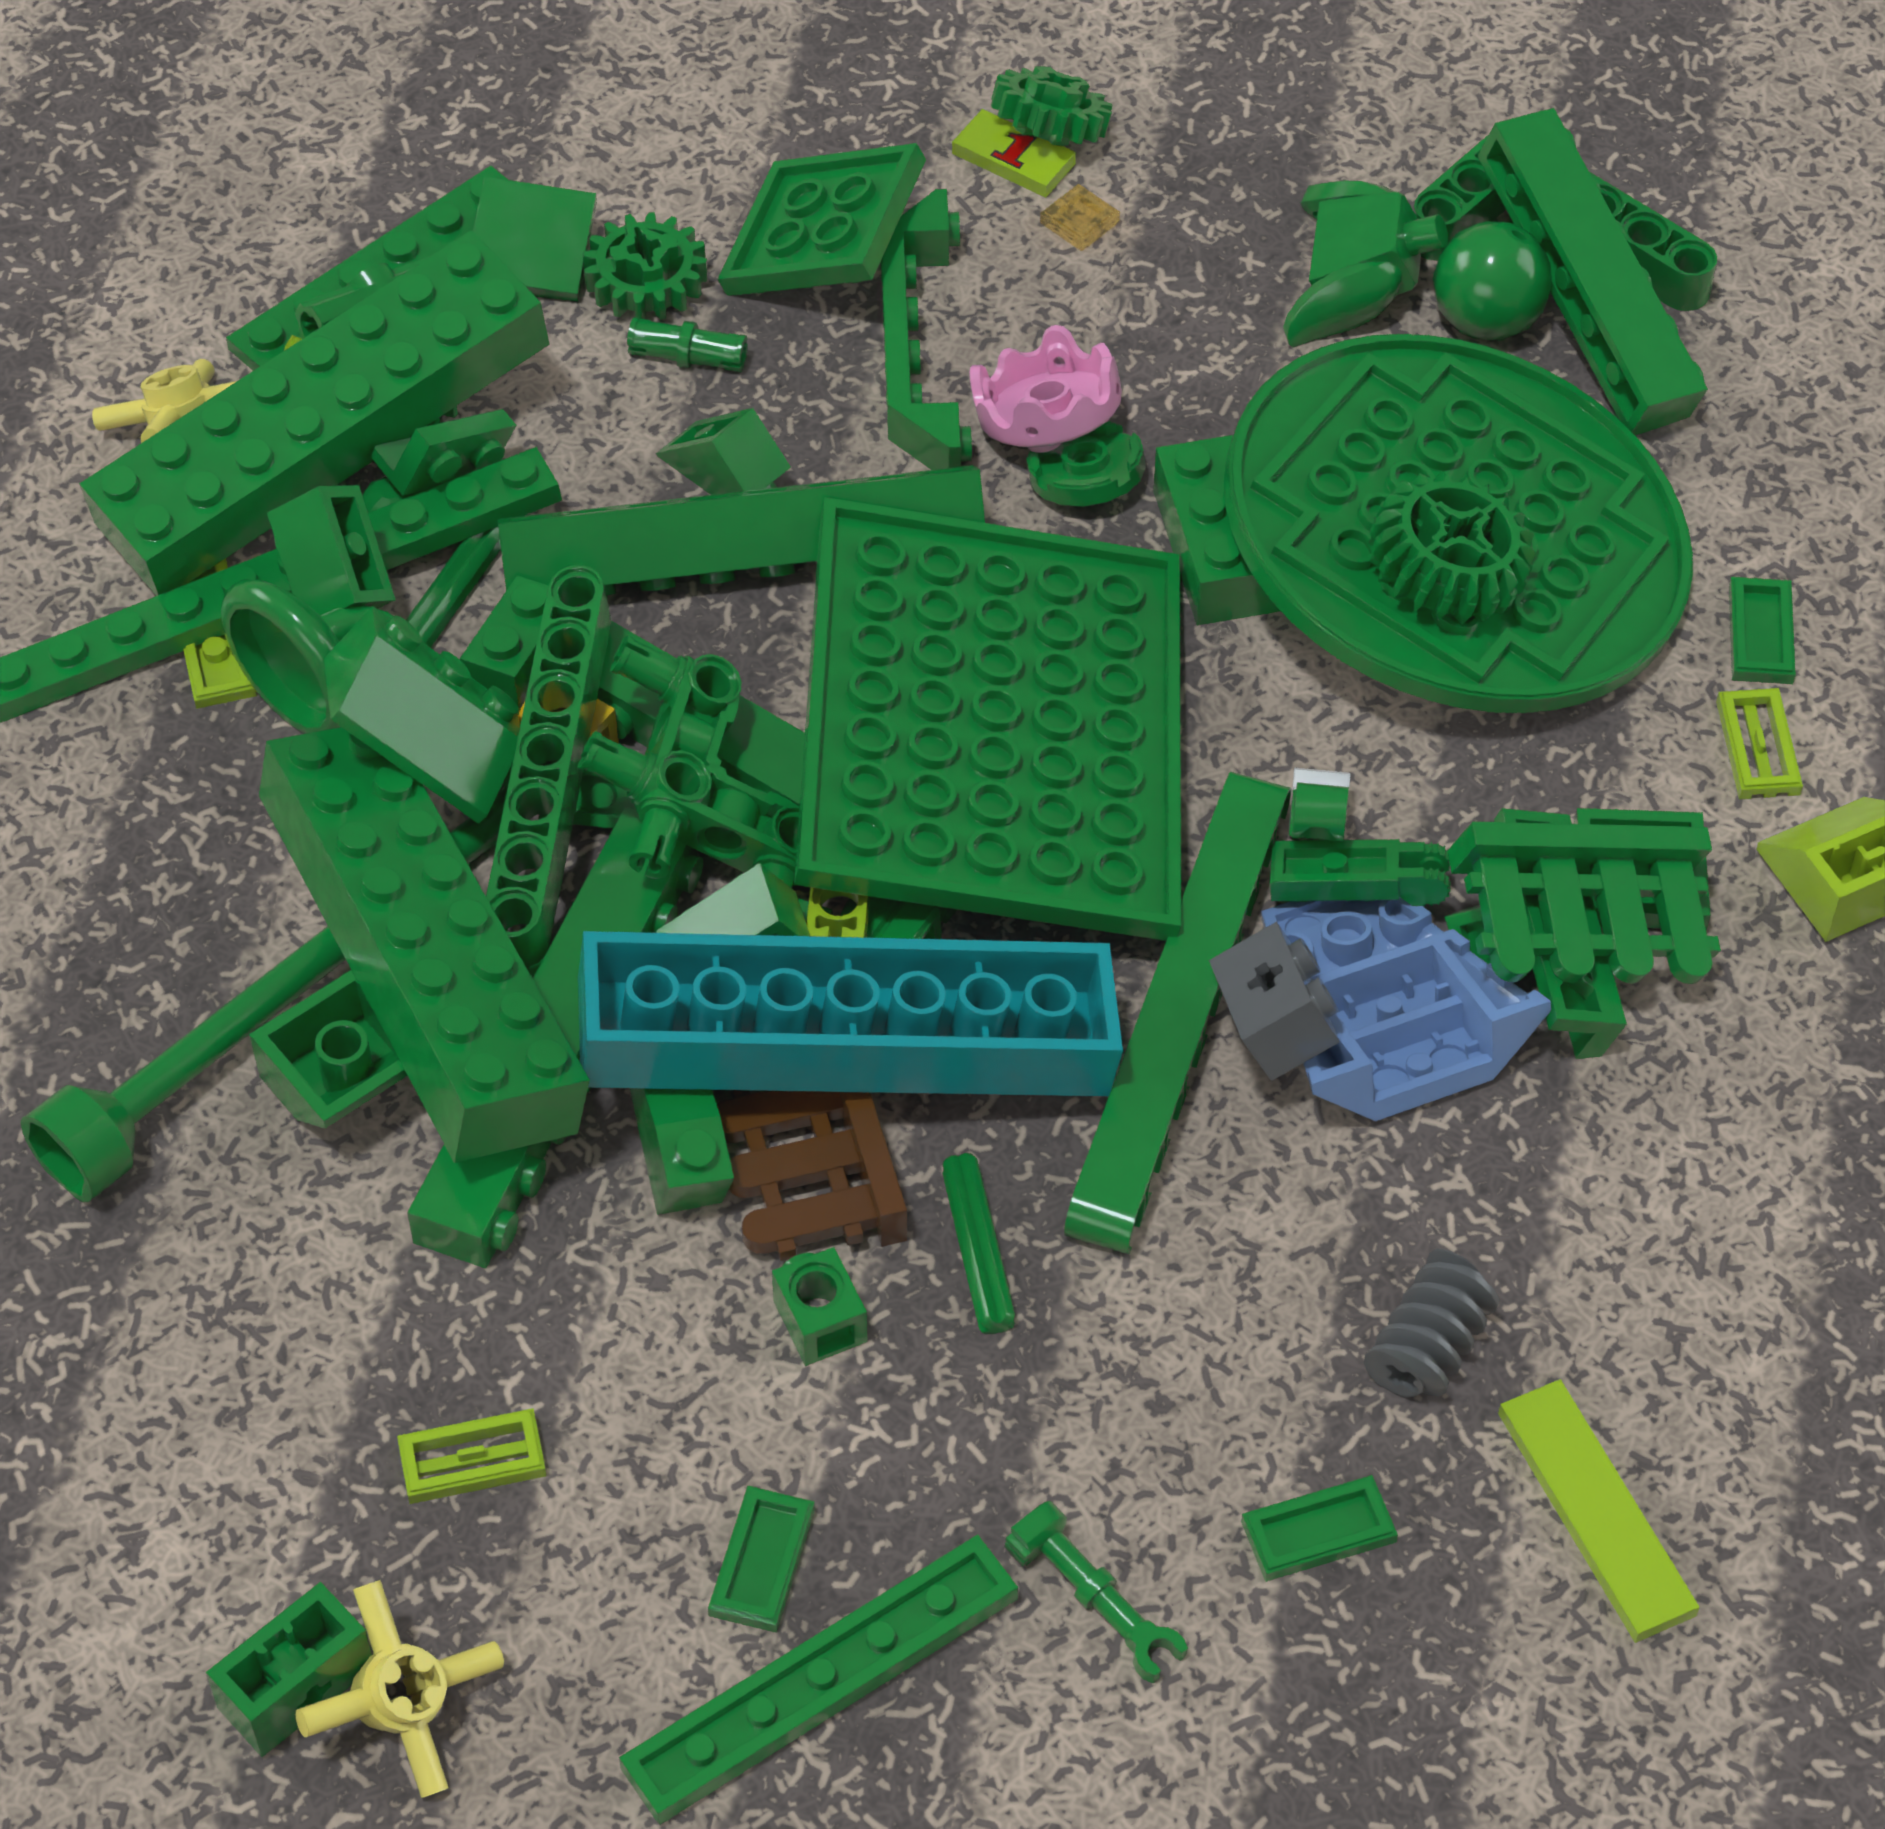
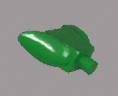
(1361, 256)

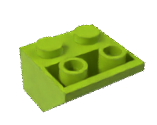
(1834, 866)

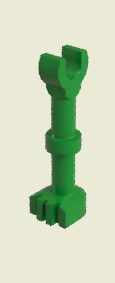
(1043, 1533)

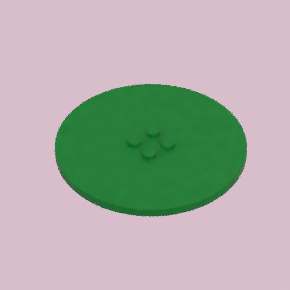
(1381, 409)

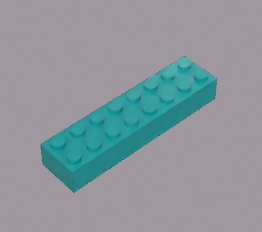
(847, 1014)

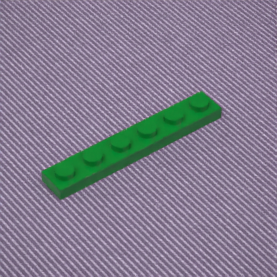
(408, 242)
(817, 1679)

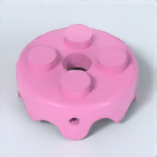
(1046, 399)

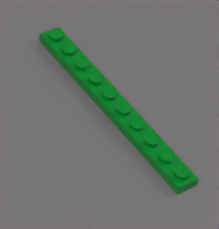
(193, 611)

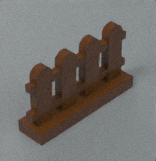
(824, 1157)

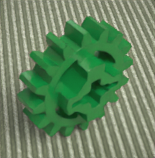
(1051, 105)
(645, 266)

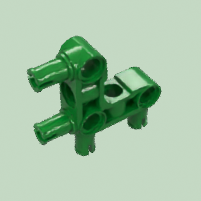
(679, 780)

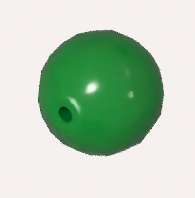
(1492, 281)

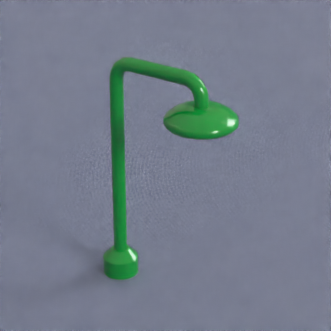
(89, 1134)

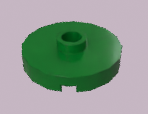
(1089, 467)

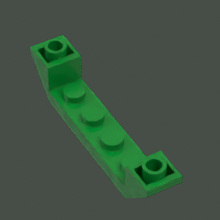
(921, 429)

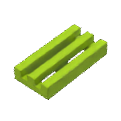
(1765, 783)
(476, 1478)

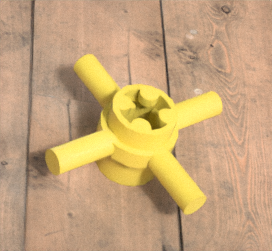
(166, 399)
(424, 1680)

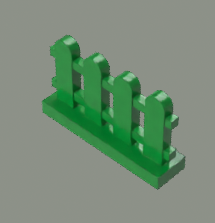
(1588, 860)

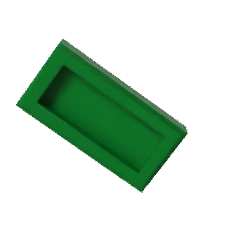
(1761, 630)
(1319, 1528)
(761, 1559)

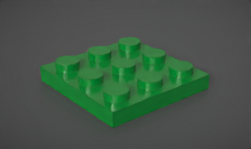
(822, 220)

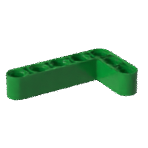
(1676, 260)

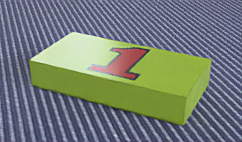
(1011, 155)

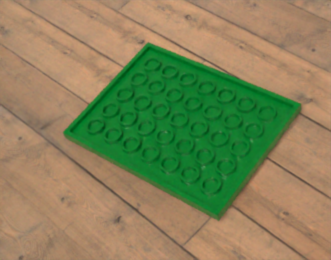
(993, 721)

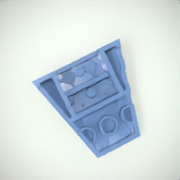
(1411, 1005)

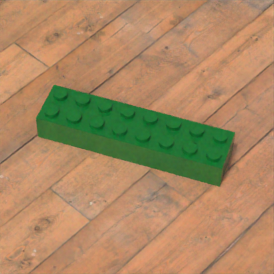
(315, 412)
(423, 945)

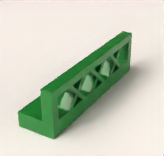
(1585, 1008)

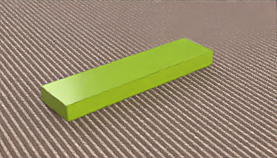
(1598, 1511)

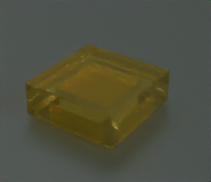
(1079, 217)

